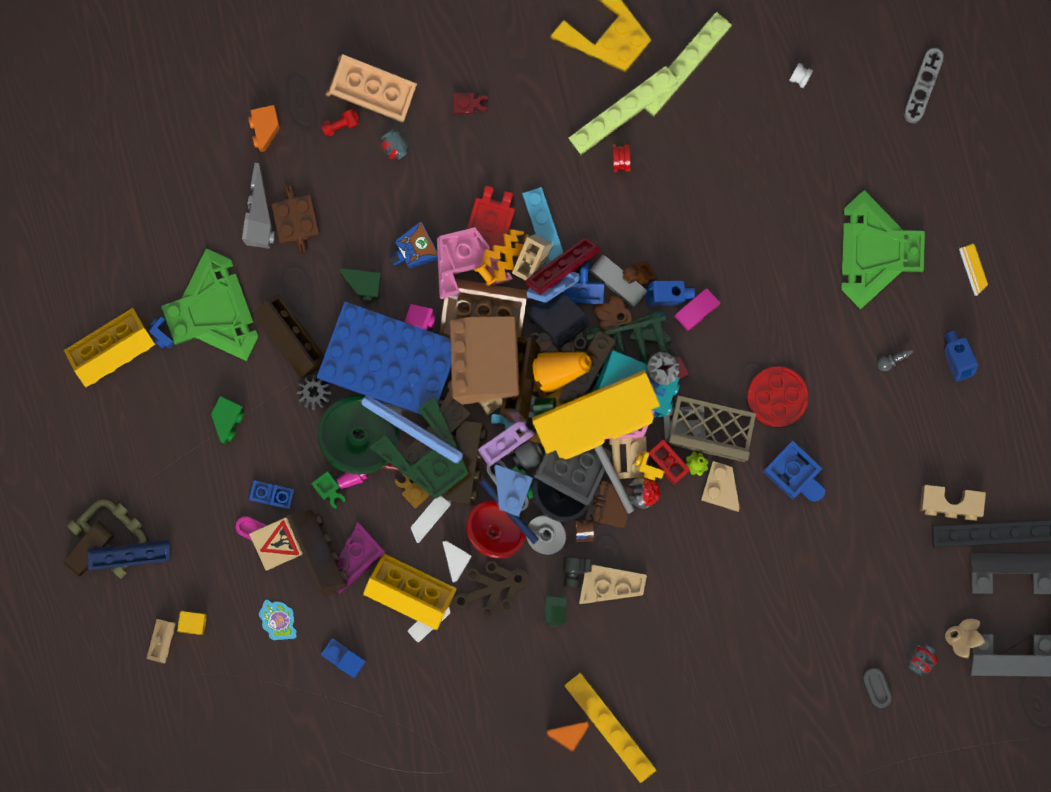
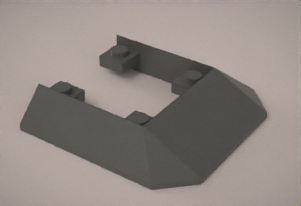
(982, 570)

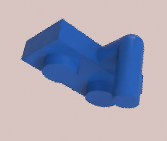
(586, 291)

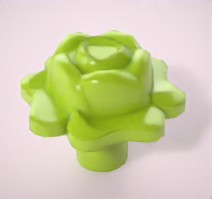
(696, 463)

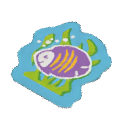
(277, 620)

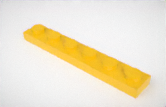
(610, 727)

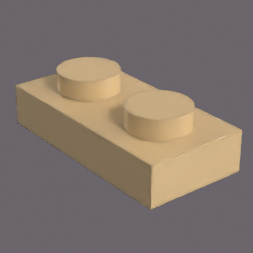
(161, 641)

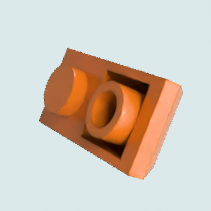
(266, 126)

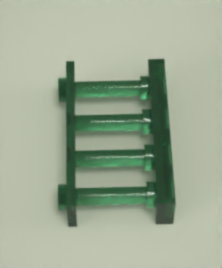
(654, 317)

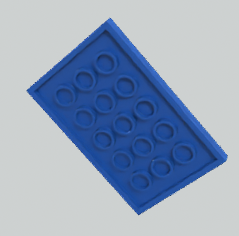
(386, 359)

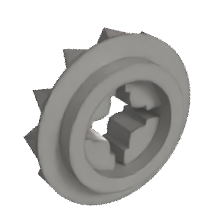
(660, 376)

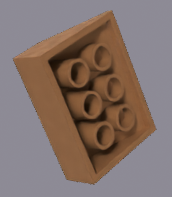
(483, 301)
(484, 358)

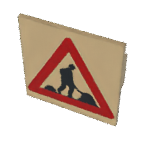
(275, 544)

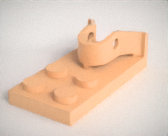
(371, 88)

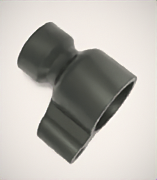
(573, 568)

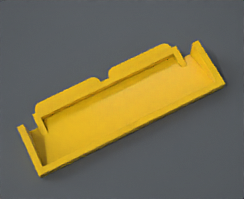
(597, 416)

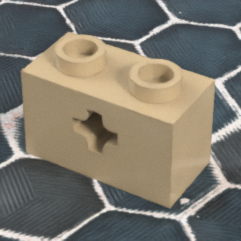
(532, 256)

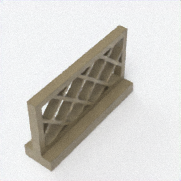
(711, 446)

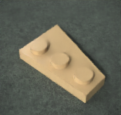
(610, 584)

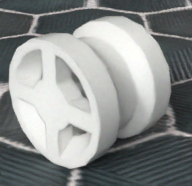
(801, 75)

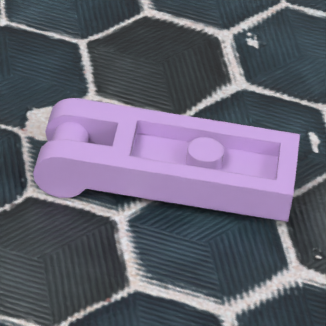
(505, 442)

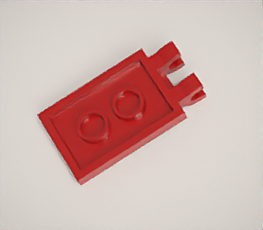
(492, 217)

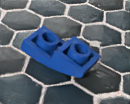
(270, 494)

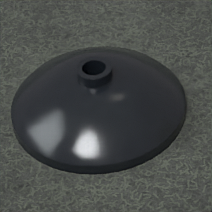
(561, 509)

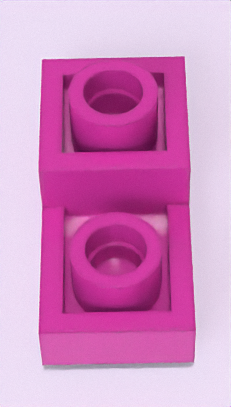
(697, 309)

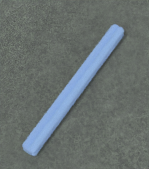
(412, 429)

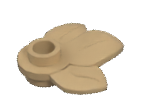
(967, 637)

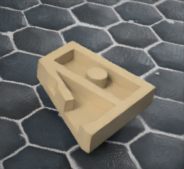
(721, 487)

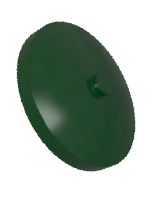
(349, 431)

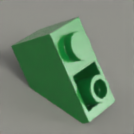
(225, 417)

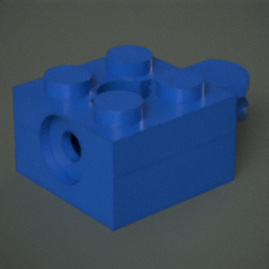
(795, 473)

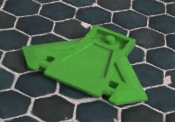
(876, 250)
(213, 309)

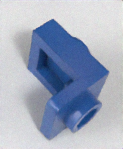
(160, 338)

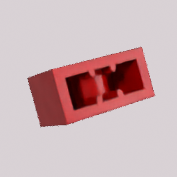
(669, 462)

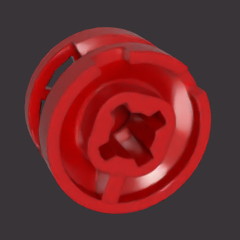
(621, 157)

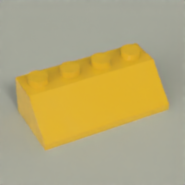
(109, 347)
(410, 591)

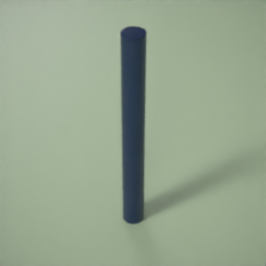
(517, 520)

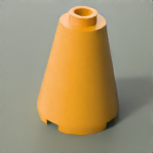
(559, 368)

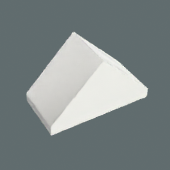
(456, 560)

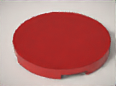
(777, 396)

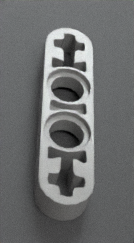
(920, 84)

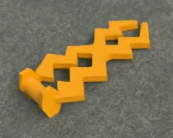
(499, 274)

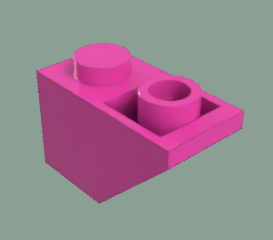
(421, 317)

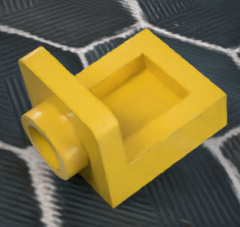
(649, 472)

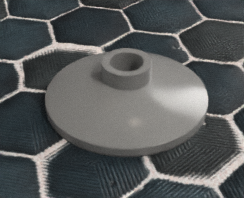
(548, 543)

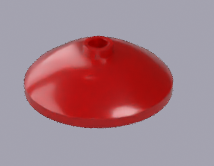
(487, 520)

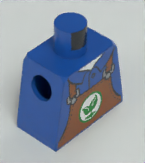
(414, 248)

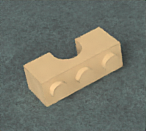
(934, 502)

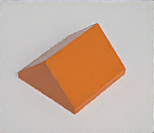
(569, 735)

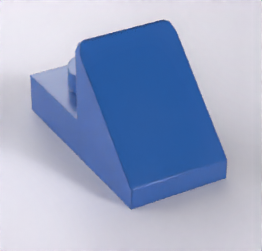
(343, 658)

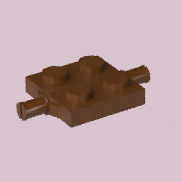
(295, 219)

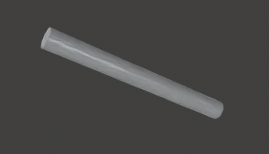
(614, 478)

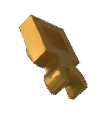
(413, 493)

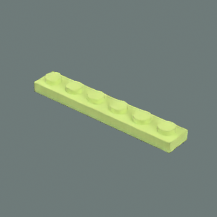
(692, 56)
(623, 110)

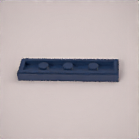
(128, 555)

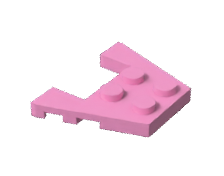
(461, 253)

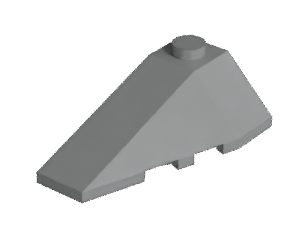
(257, 223)

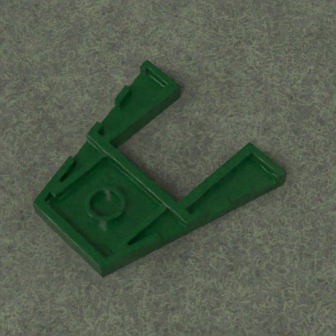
(433, 471)

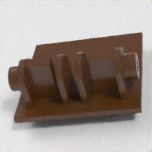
(607, 506)

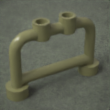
(120, 512)

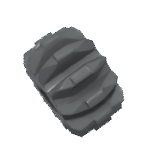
(307, 395)

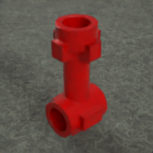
(349, 119)

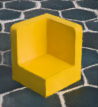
(192, 623)

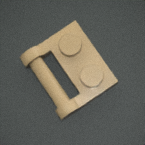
(633, 447)

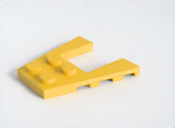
(617, 46)

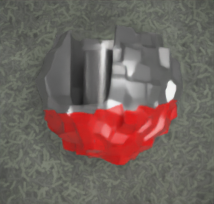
(646, 492)

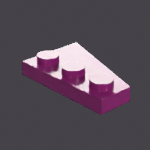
(358, 554)

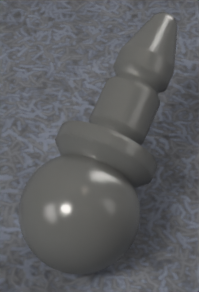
(885, 362)

